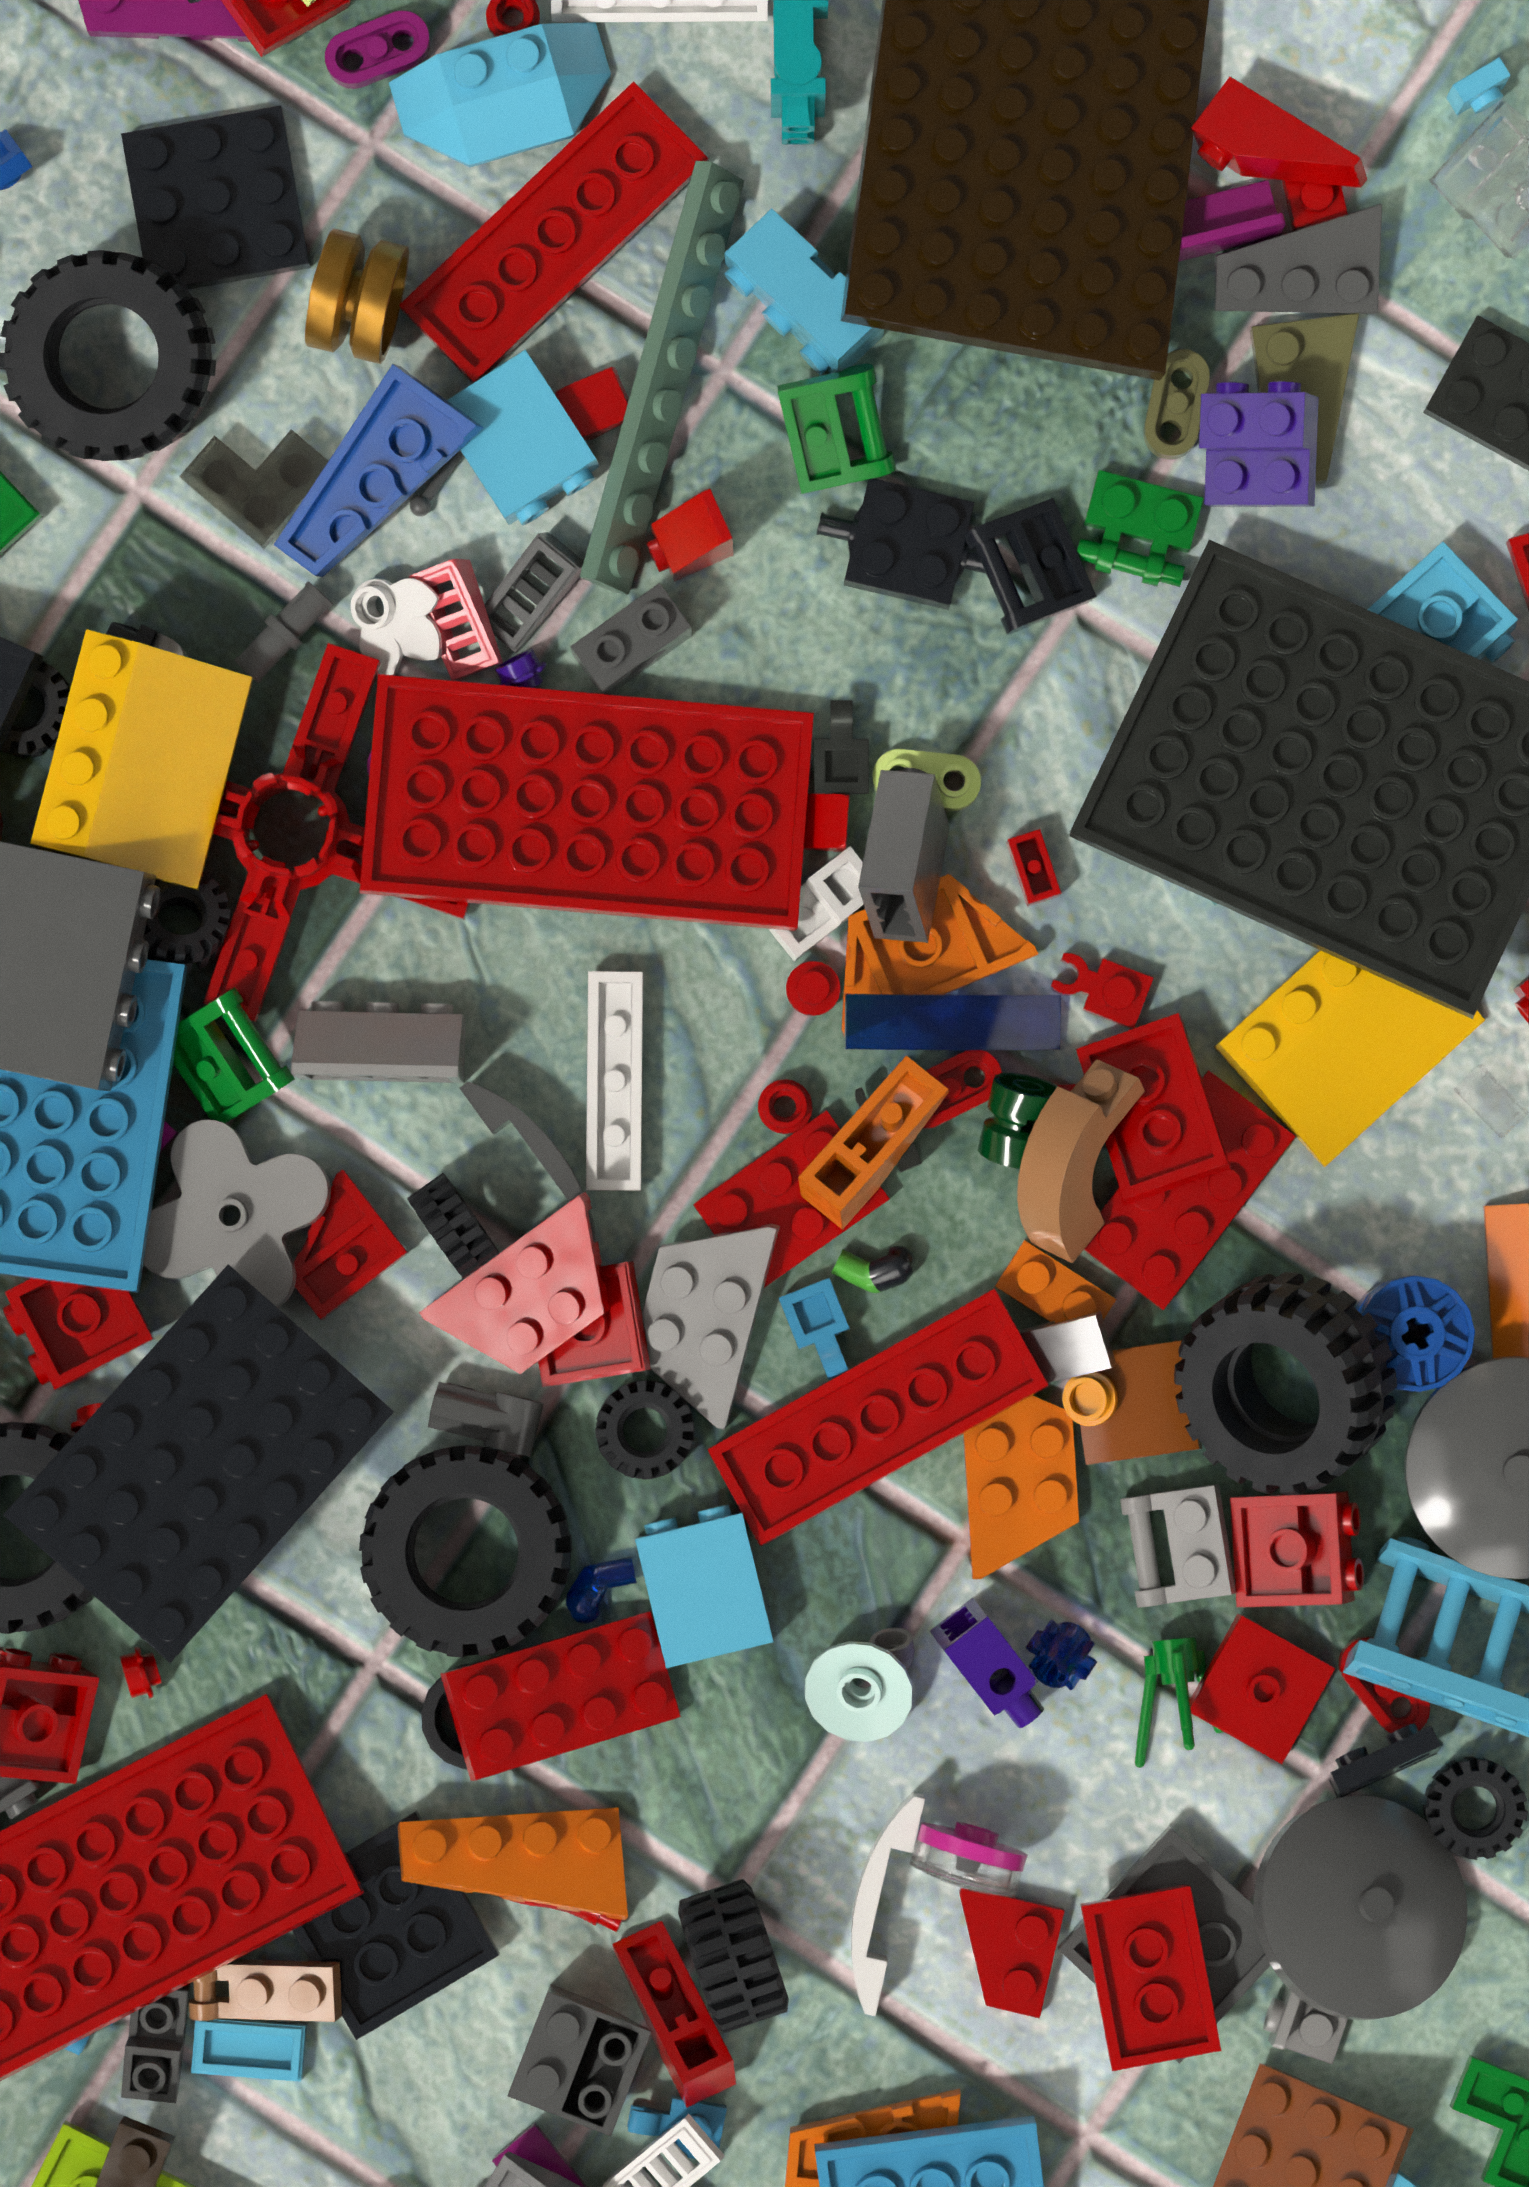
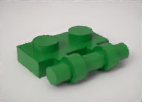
(1141, 513)

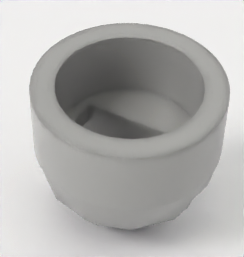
(896, 1641)

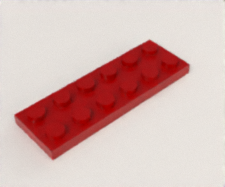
(553, 233)
(878, 1417)

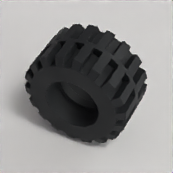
(733, 1956)

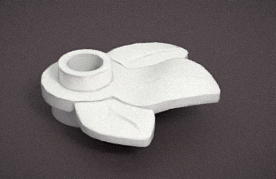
(404, 625)

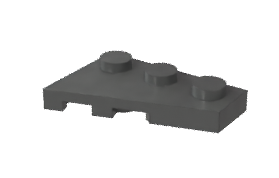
(1306, 270)

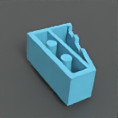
(798, 293)

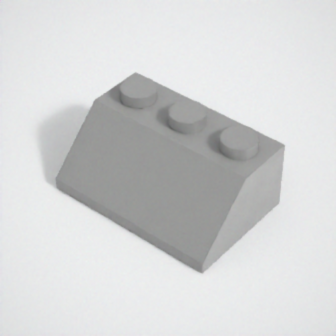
(379, 1044)

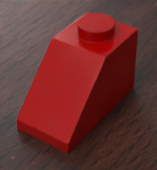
(690, 537)

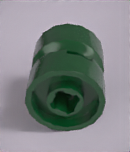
(1016, 1106)

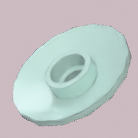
(852, 1710)

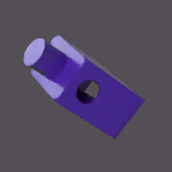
(978, 1652)

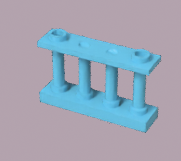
(1431, 1676)

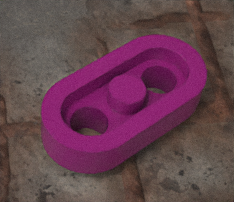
(376, 46)

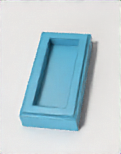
(249, 2049)

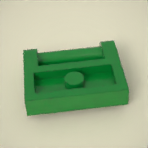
(818, 433)
(213, 1066)

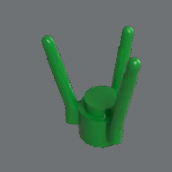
(1176, 1663)

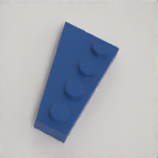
(380, 463)

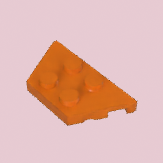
(962, 948)
(1019, 1482)

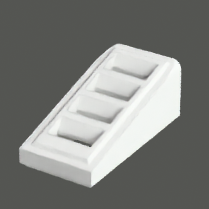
(696, 2141)

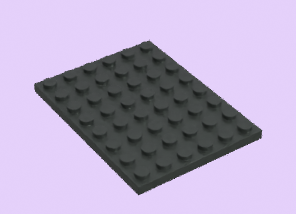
(1326, 779)

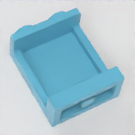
(526, 440)
(703, 1586)

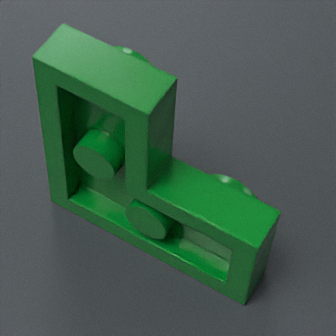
(1501, 2101)

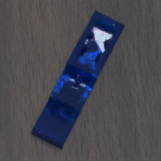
(952, 1021)

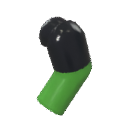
(878, 1274)

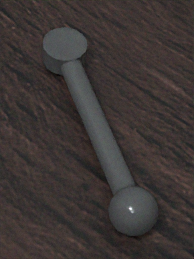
(420, 504)

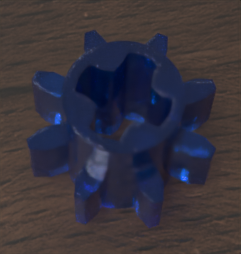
(1061, 1654)

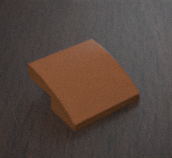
(1146, 1408)

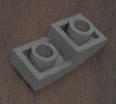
(156, 2049)

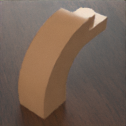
(1061, 1158)

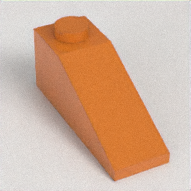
(871, 1143)

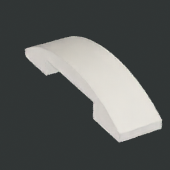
(897, 1834)

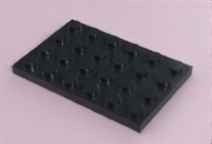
(198, 1463)

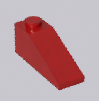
(1269, 143)
(675, 2014)

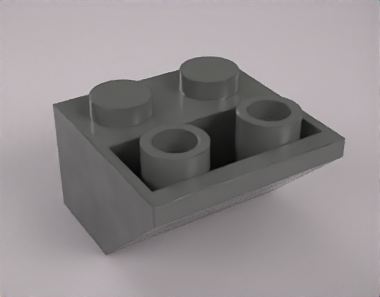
(579, 2060)

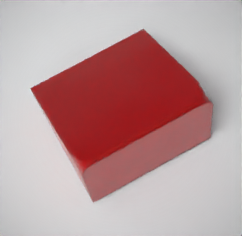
(595, 403)
(826, 822)

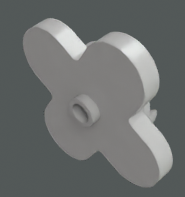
(272, 1202)

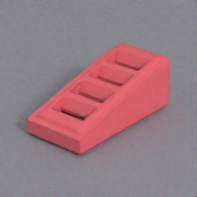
(474, 611)

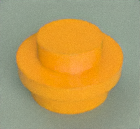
(1090, 1399)

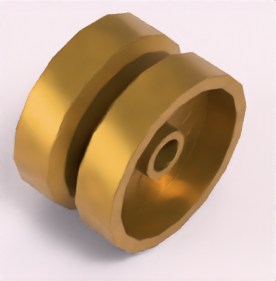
(356, 296)

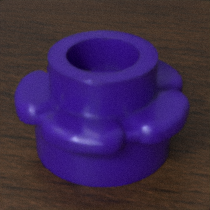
(521, 670)

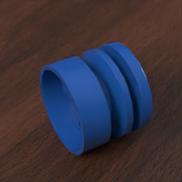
(1447, 1323)

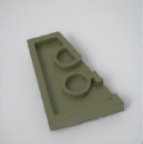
(1317, 357)

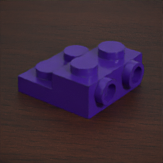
(1259, 445)

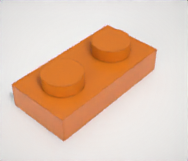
(1051, 1287)

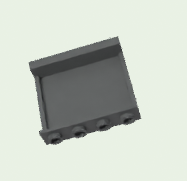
(69, 963)

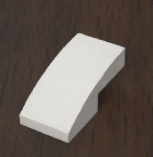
(824, 904)

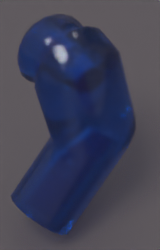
(593, 1583)

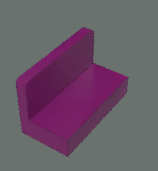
(1229, 220)

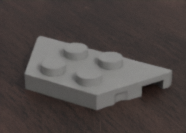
(704, 1314)

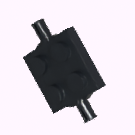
(906, 543)

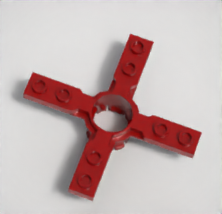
(314, 769)

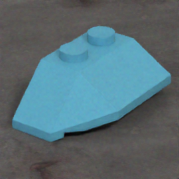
(504, 92)

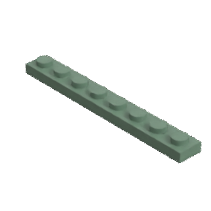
(662, 377)

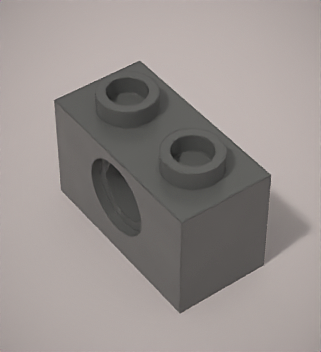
(631, 640)

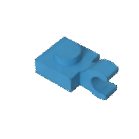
(816, 1319)
(655, 2122)

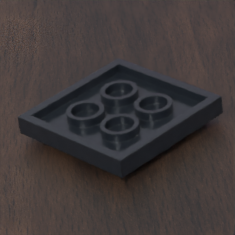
(217, 197)
(395, 1938)

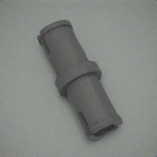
(283, 632)

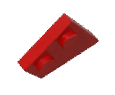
(344, 1249)

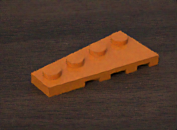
(531, 1857)

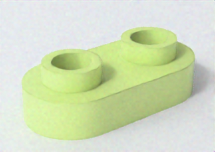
(937, 764)

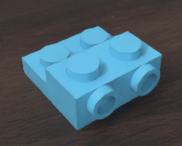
(1450, 606)

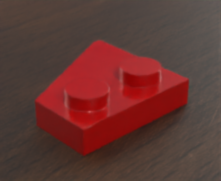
(1012, 1948)

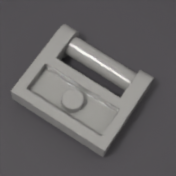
(1195, 1540)

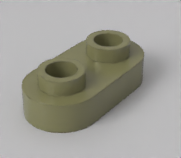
(1176, 405)

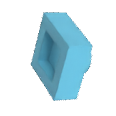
(1479, 88)

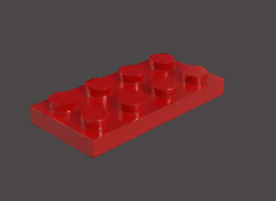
(1167, 1235)
(560, 1695)

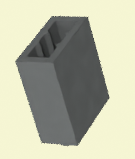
(904, 855)

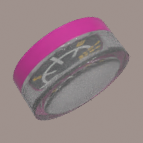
(968, 1858)

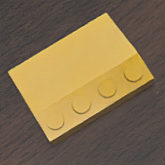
(141, 759)
(1339, 1050)

